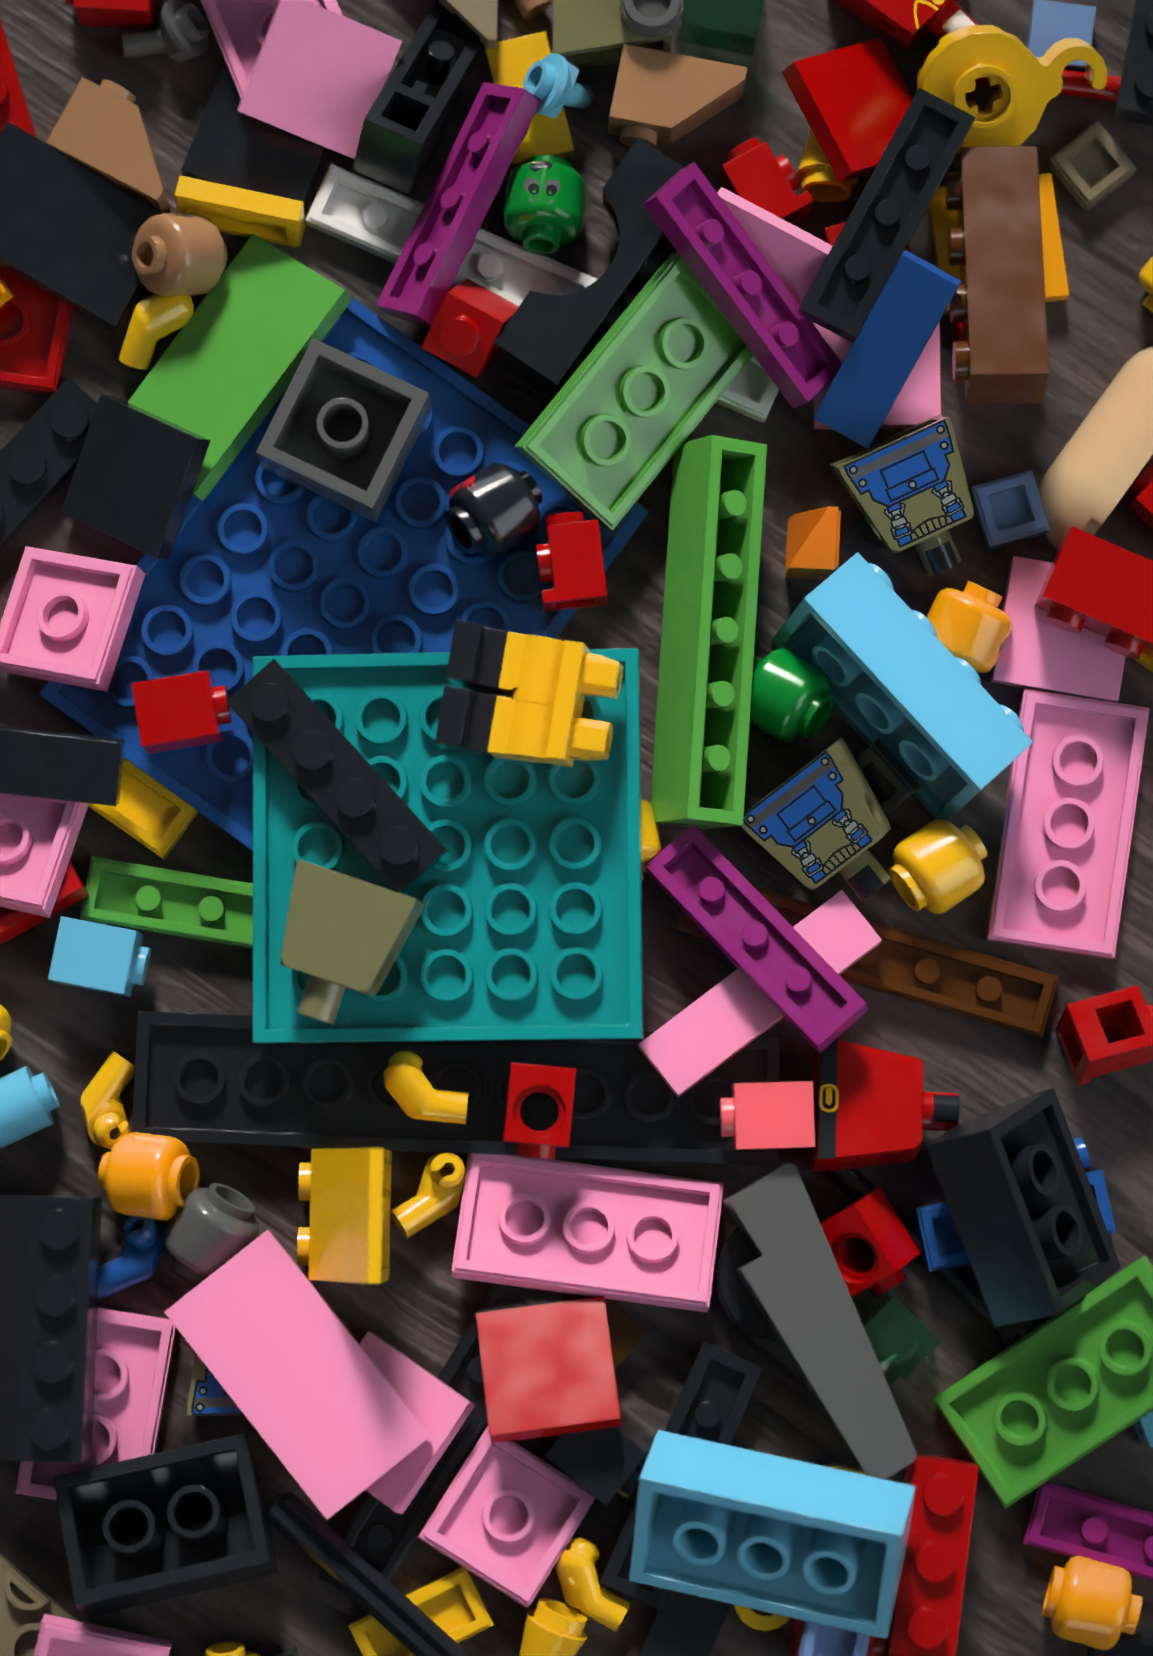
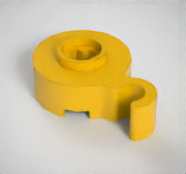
(1022, 80)

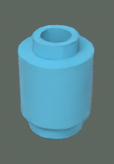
(25, 1105)

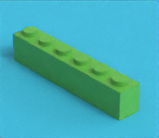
(708, 633)

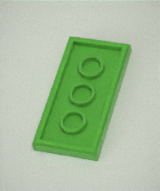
(240, 352)
(637, 395)
(1059, 1387)

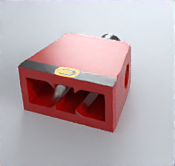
(872, 1107)

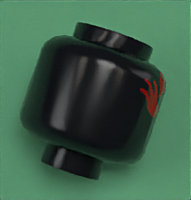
(494, 510)

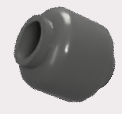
(210, 1230)

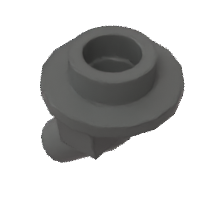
(181, 34)

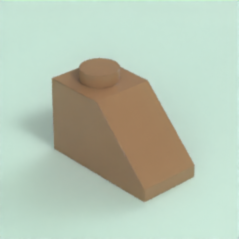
(669, 94)
(110, 138)

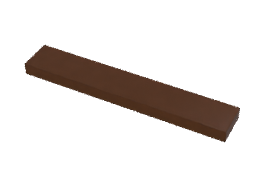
(935, 973)

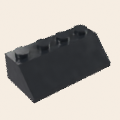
(48, 1326)

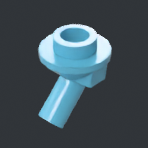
(554, 85)

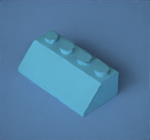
(904, 686)
(771, 1533)

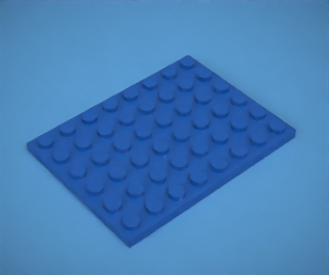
(300, 575)

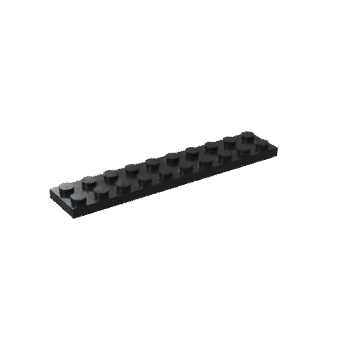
(213, 1085)

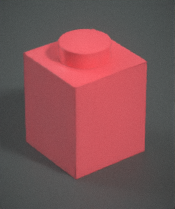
(769, 1115)

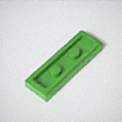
(169, 902)

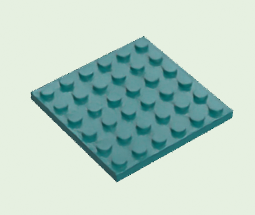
(526, 914)

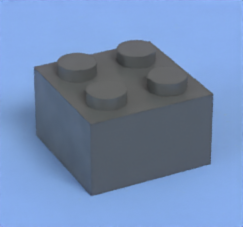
(344, 429)

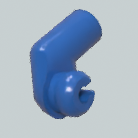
(136, 1259)

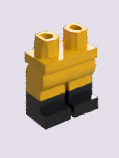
(546, 704)

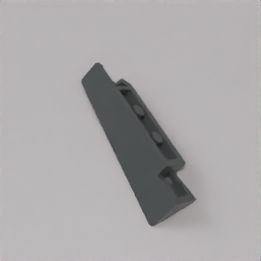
(816, 1321)

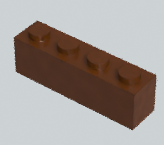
(999, 275)

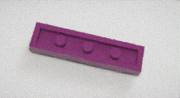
(458, 203)
(743, 285)
(756, 938)

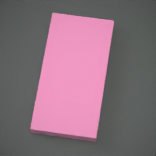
(1068, 825)
(588, 1230)
(297, 1374)

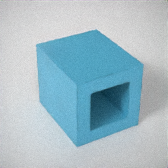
(99, 957)

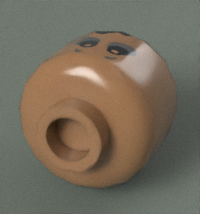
(181, 253)

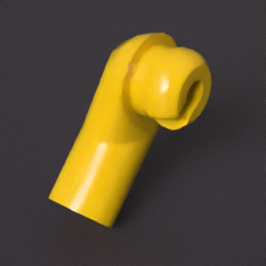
(151, 321)
(417, 1096)
(102, 1101)
(436, 1195)
(582, 1588)

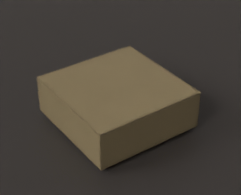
(1091, 166)

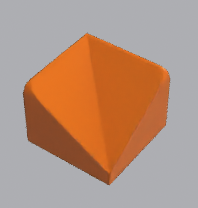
(813, 544)

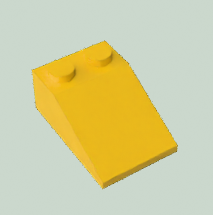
(347, 1215)

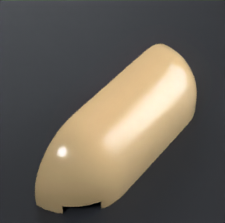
(1102, 453)

